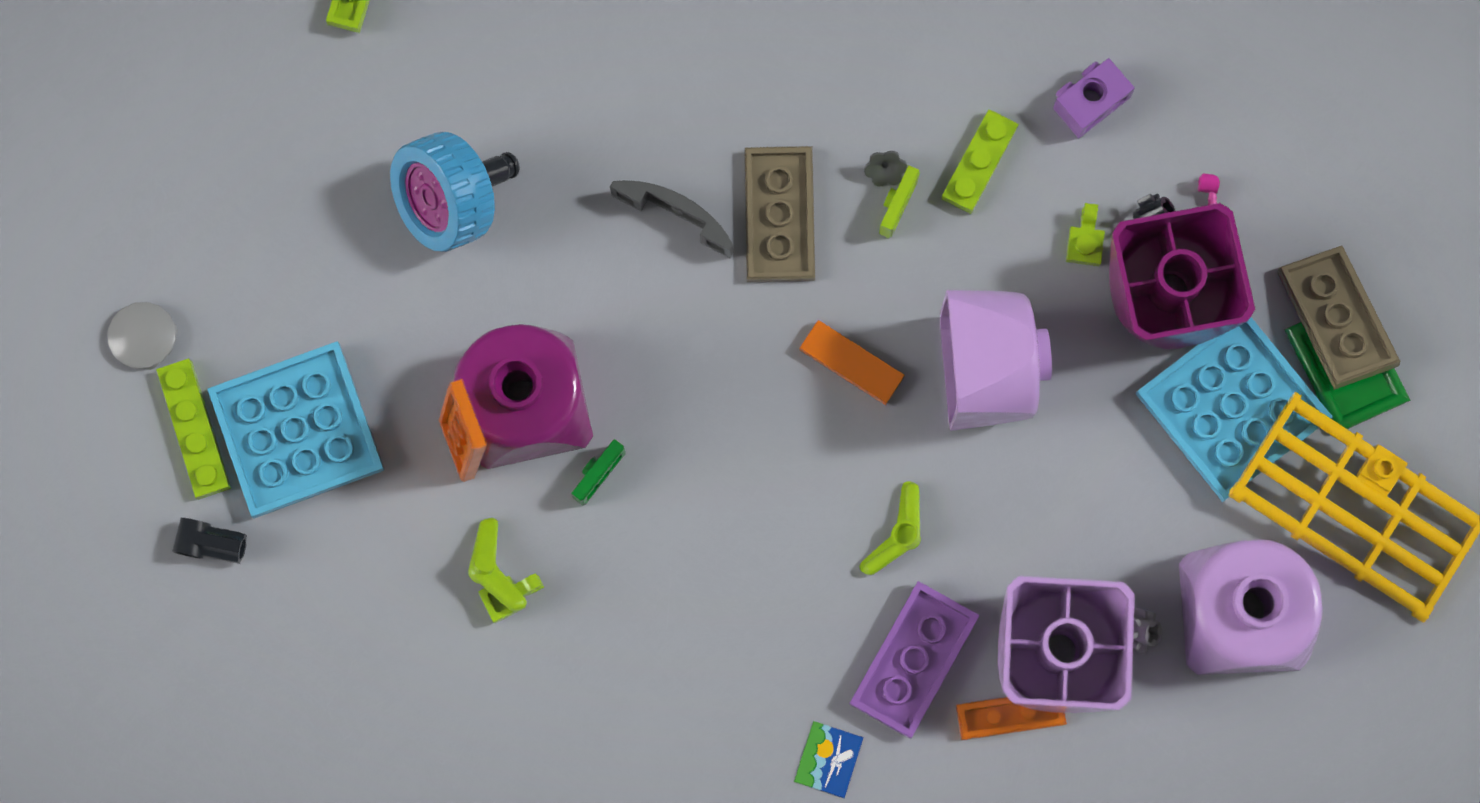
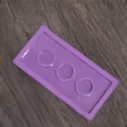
(914, 660)

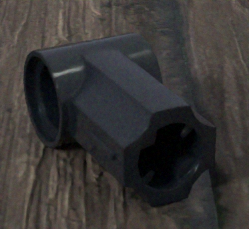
(199, 539)

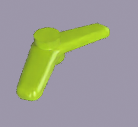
(904, 534)
(485, 570)

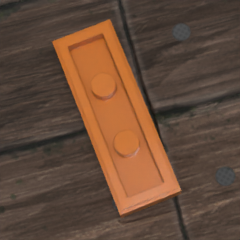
(852, 362)
(1002, 717)

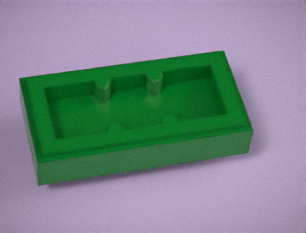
(597, 471)

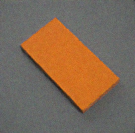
(462, 431)

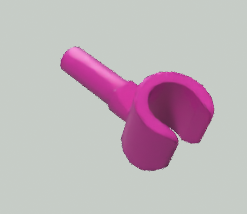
(1209, 184)

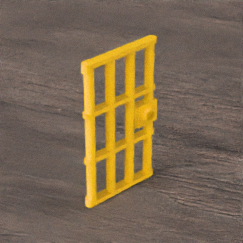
(1373, 483)

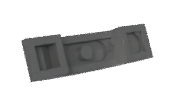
(637, 193)

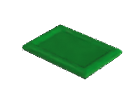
(1352, 402)

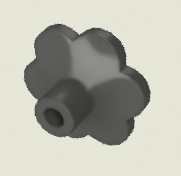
(885, 168)

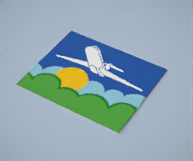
(828, 759)

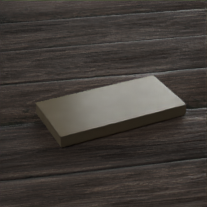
(779, 214)
(1338, 317)

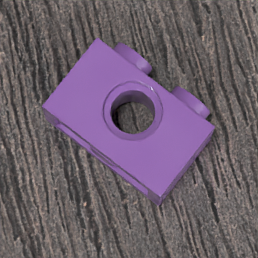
(1083, 114)

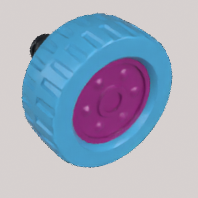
(447, 189)

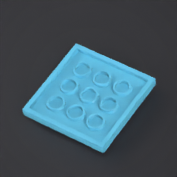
(1225, 401)
(295, 429)

